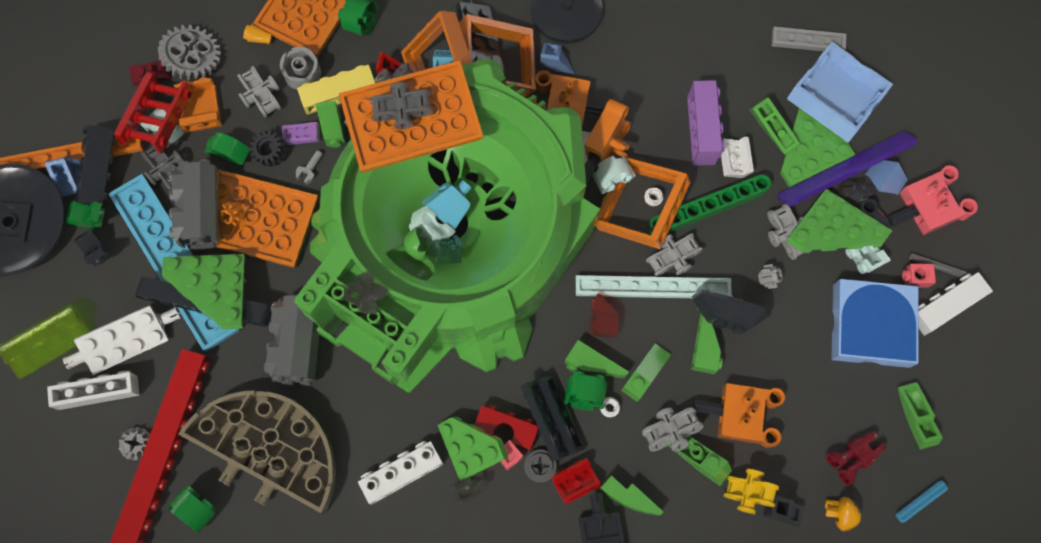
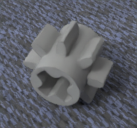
(770, 276)

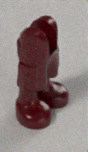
(862, 453)

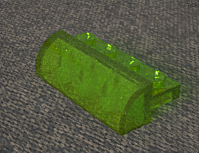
(43, 341)

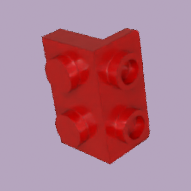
(575, 481)

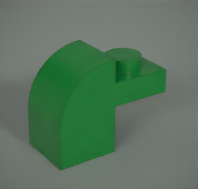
(227, 148)
(85, 215)

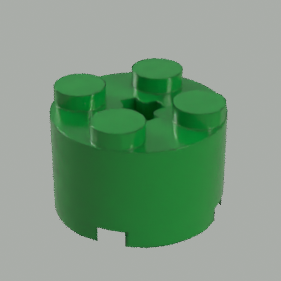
(358, 16)
(586, 391)
(192, 510)

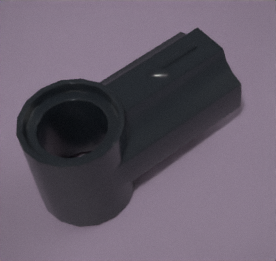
(874, 212)

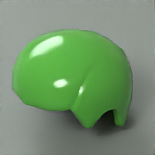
(415, 245)

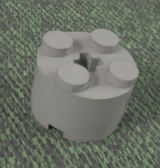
(300, 67)

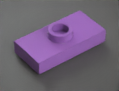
(301, 133)

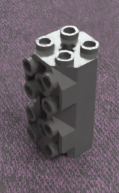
(196, 204)
(295, 346)

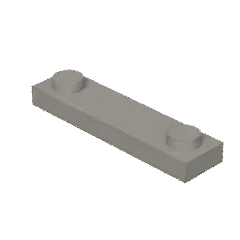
(806, 39)

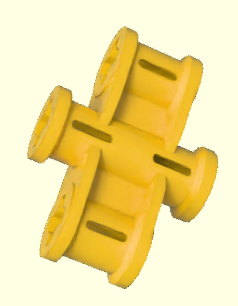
(751, 491)

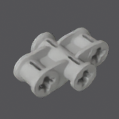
(259, 91)
(784, 224)
(674, 255)
(666, 432)

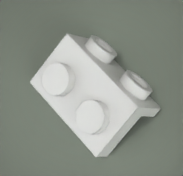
(737, 158)

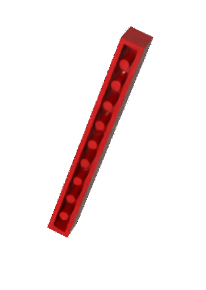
(161, 449)

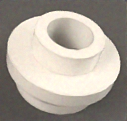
(653, 191)
(616, 407)

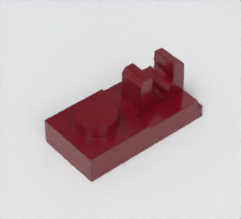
(137, 72)

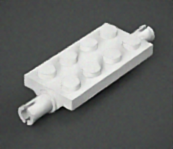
(121, 339)

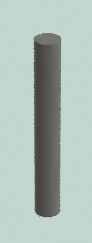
(937, 265)

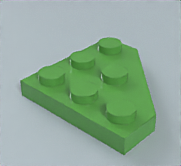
(471, 447)

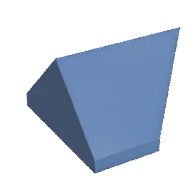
(554, 59)
(64, 174)
(887, 176)

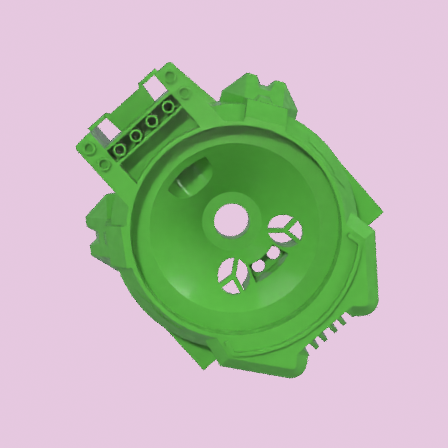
(505, 263)

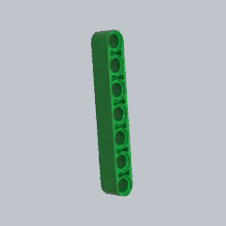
(719, 205)

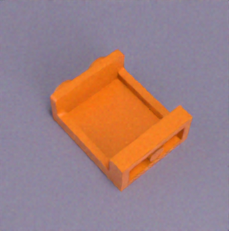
(203, 108)

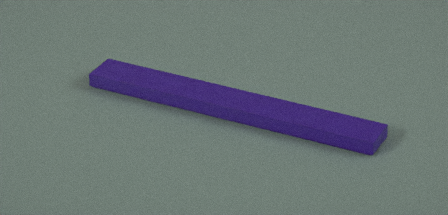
(846, 169)

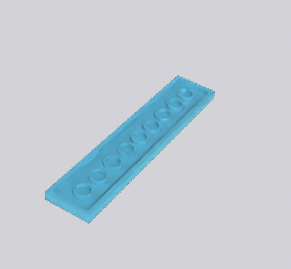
(151, 228)

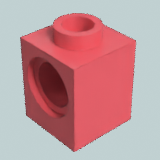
(926, 274)
(514, 456)

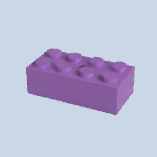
(705, 123)

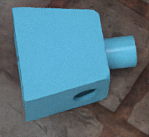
(449, 203)

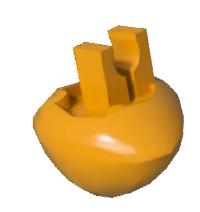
(845, 511)

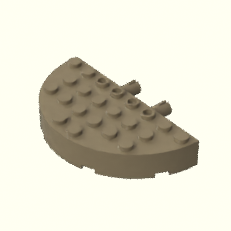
(270, 441)

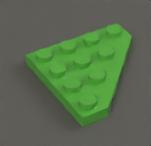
(817, 150)
(836, 225)
(211, 284)

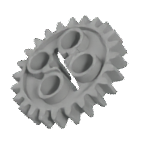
(175, 44)

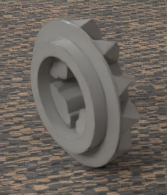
(130, 435)

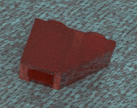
(605, 318)

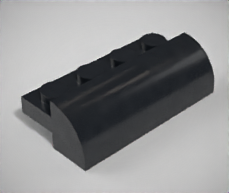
(553, 418)

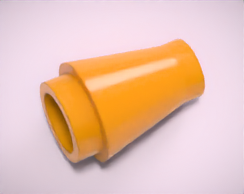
(257, 35)

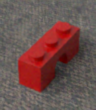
(524, 431)

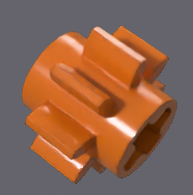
(232, 213)

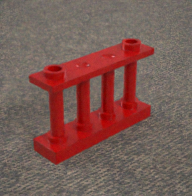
(142, 101)

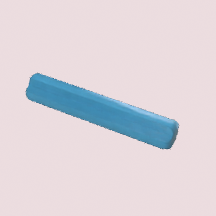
(921, 501)

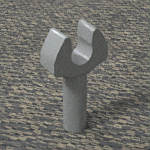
(309, 168)

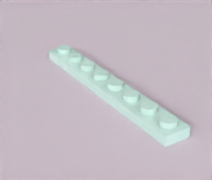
(649, 286)

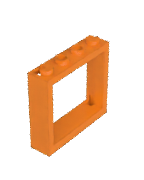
(445, 22)
(509, 32)
(662, 227)

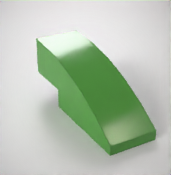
(919, 416)
(629, 497)

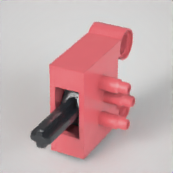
(932, 202)

